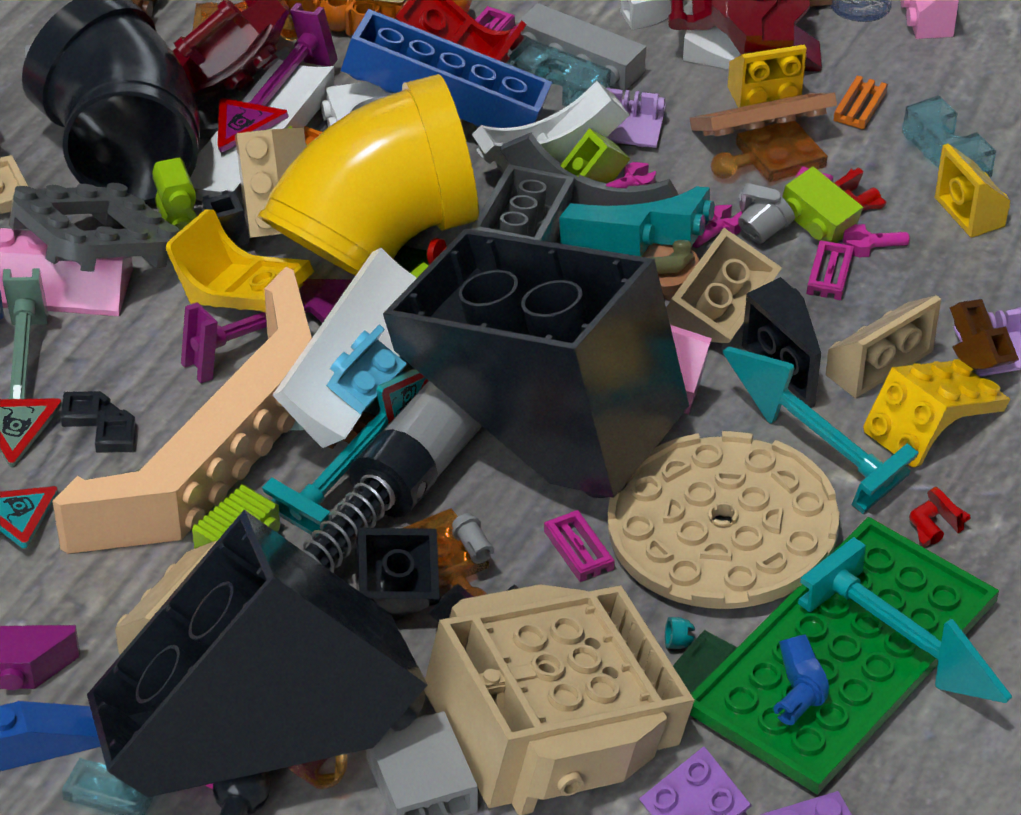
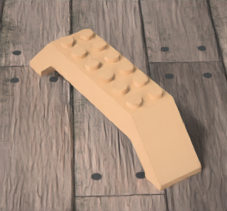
(203, 456)

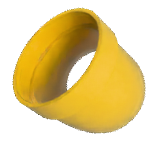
(378, 178)

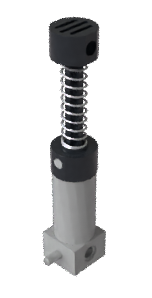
(395, 470)

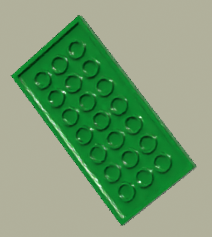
(864, 659)

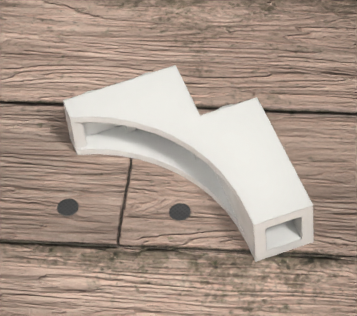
(561, 131)

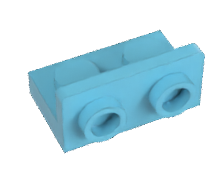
(363, 370)

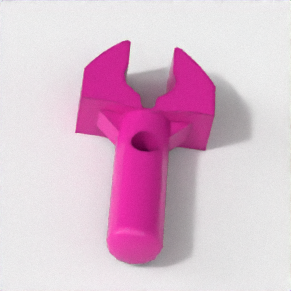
(634, 175)
(719, 221)
(864, 241)

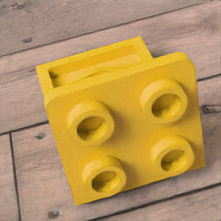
(222, 273)
(926, 399)

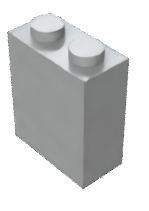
(423, 770)

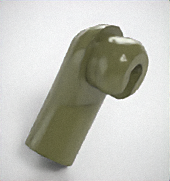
(677, 260)

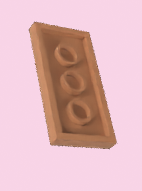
(754, 115)

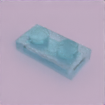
(98, 789)

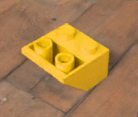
(767, 75)

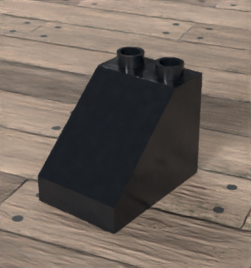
(548, 352)
(253, 671)

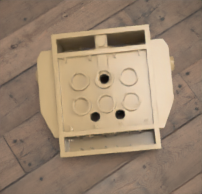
(554, 691)

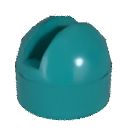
(676, 633)

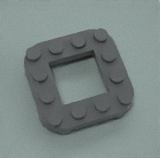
(45, 212)

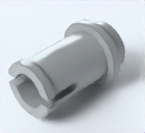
(468, 531)

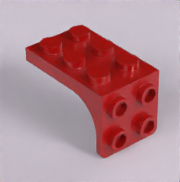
(452, 23)

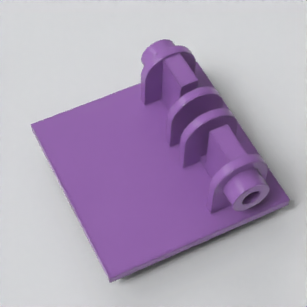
(696, 789)

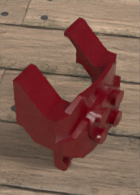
(751, 24)
(232, 45)

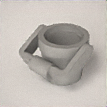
(765, 214)

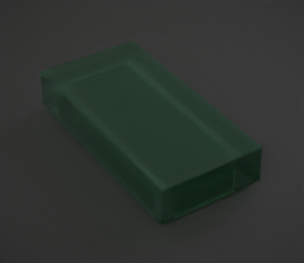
(702, 659)

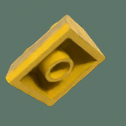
(969, 194)

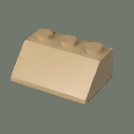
(262, 162)
(716, 289)
(889, 342)
(155, 597)

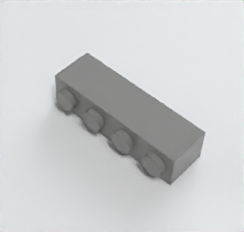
(588, 42)

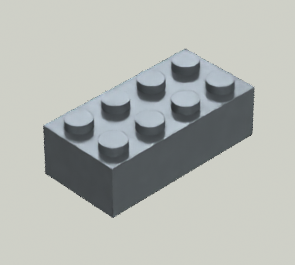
(527, 204)

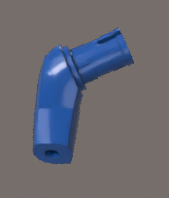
(805, 676)

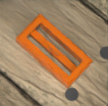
(866, 89)

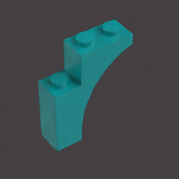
(636, 226)

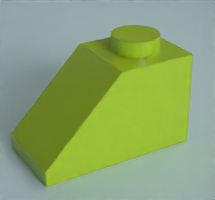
(596, 158)

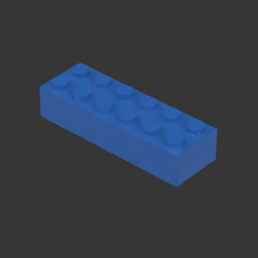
(481, 86)

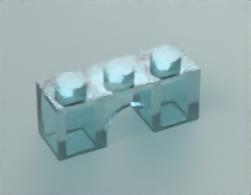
(560, 68)
(933, 124)

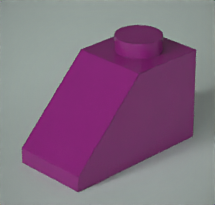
(35, 653)

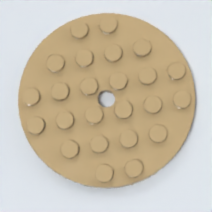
(778, 530)

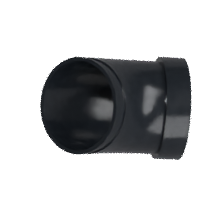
(115, 93)

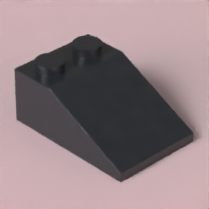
(781, 329)

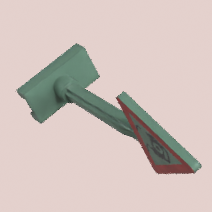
(20, 417)

